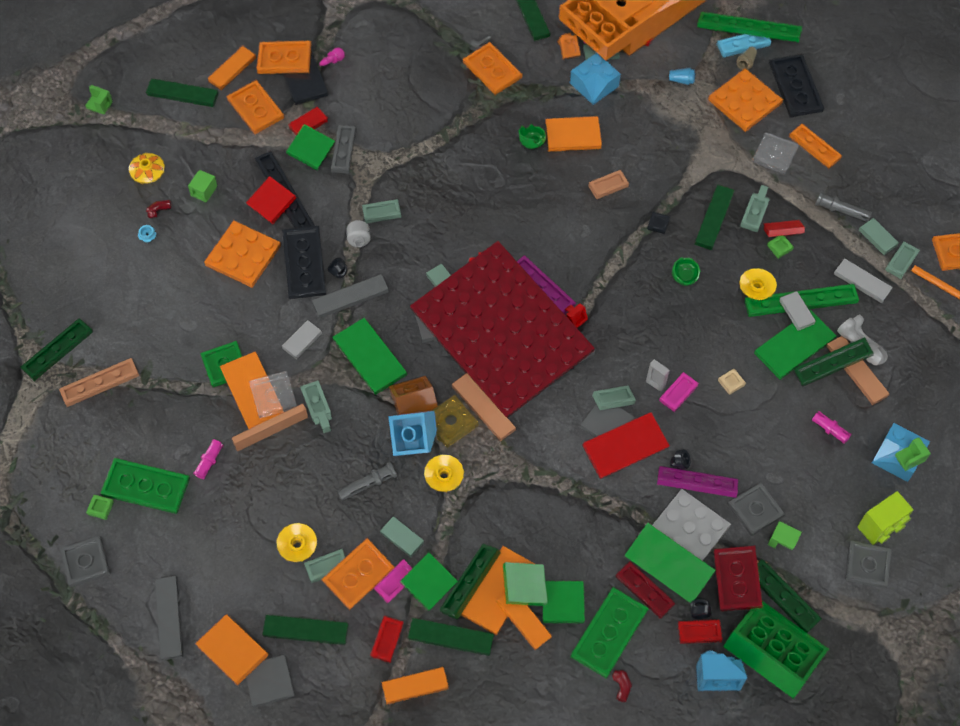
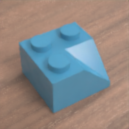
(595, 78)
(412, 432)
(895, 441)
(719, 673)

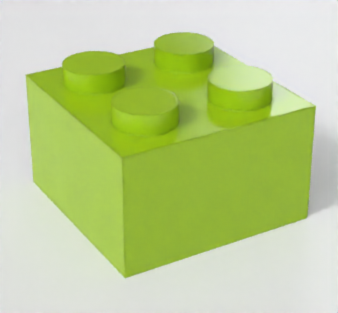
(885, 519)

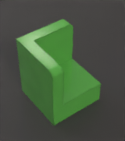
(100, 100)
(202, 186)
(913, 455)
(785, 536)

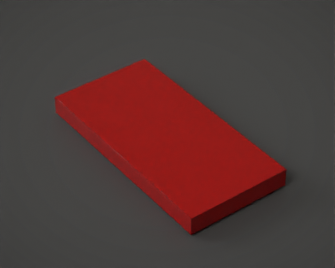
(625, 445)

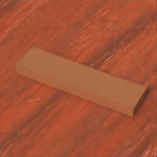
(862, 375)
(99, 382)
(483, 407)
(269, 427)

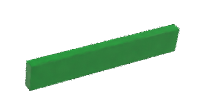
(749, 26)
(812, 298)

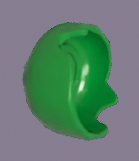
(532, 136)
(685, 271)

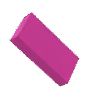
(678, 392)
(390, 584)

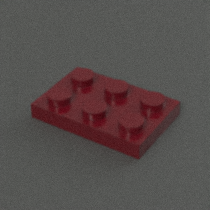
(738, 578)

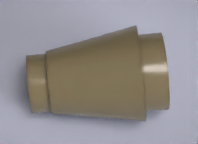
(747, 58)

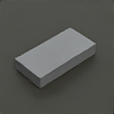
(797, 311)
(301, 339)
(657, 375)

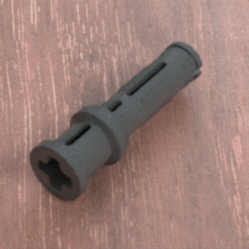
(834, 203)
(375, 478)

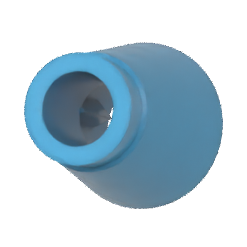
(683, 76)

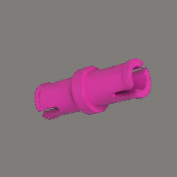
(831, 427)
(208, 459)

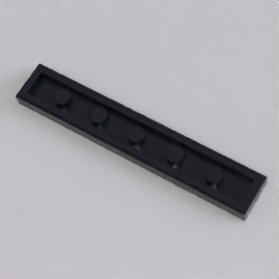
(296, 212)

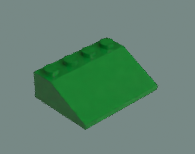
(776, 648)

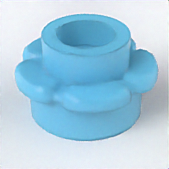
(146, 229)

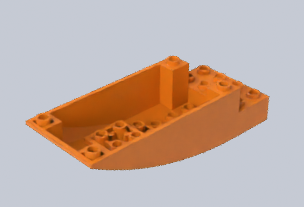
(626, 28)

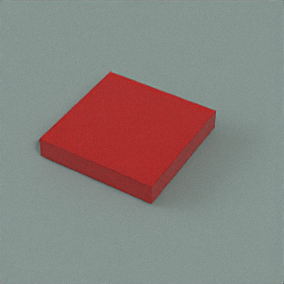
(271, 200)

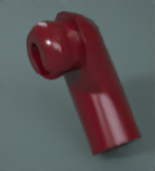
(158, 205)
(624, 683)

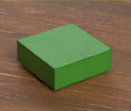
(780, 246)
(100, 507)

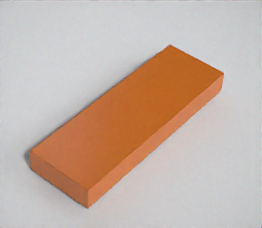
(231, 68)
(815, 146)
(526, 622)
(415, 685)

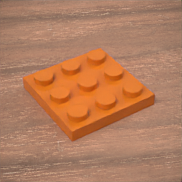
(745, 100)
(242, 254)

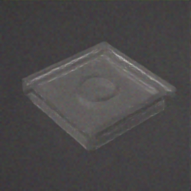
(775, 153)
(272, 394)

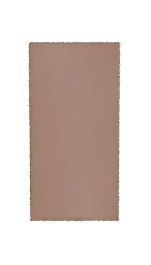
(608, 184)

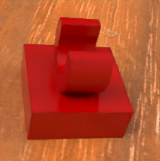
(577, 314)

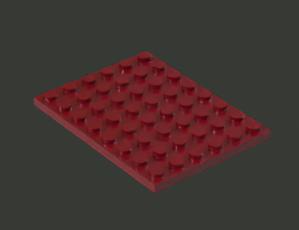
(502, 329)

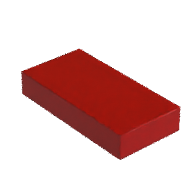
(312, 119)
(784, 228)
(699, 631)
(387, 639)

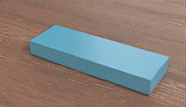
(741, 43)

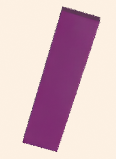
(555, 293)
(697, 481)

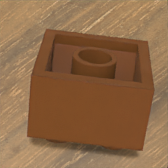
(413, 396)

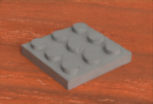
(692, 524)

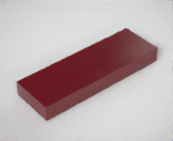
(645, 589)

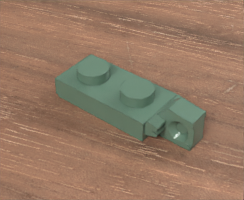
(755, 210)
(317, 405)

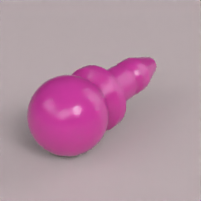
(335, 55)

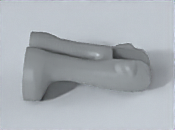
(852, 331)

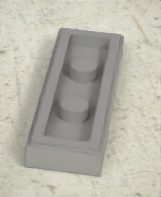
(863, 280)

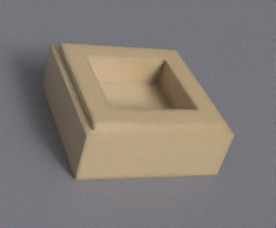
(731, 381)

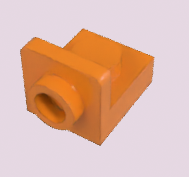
(569, 46)

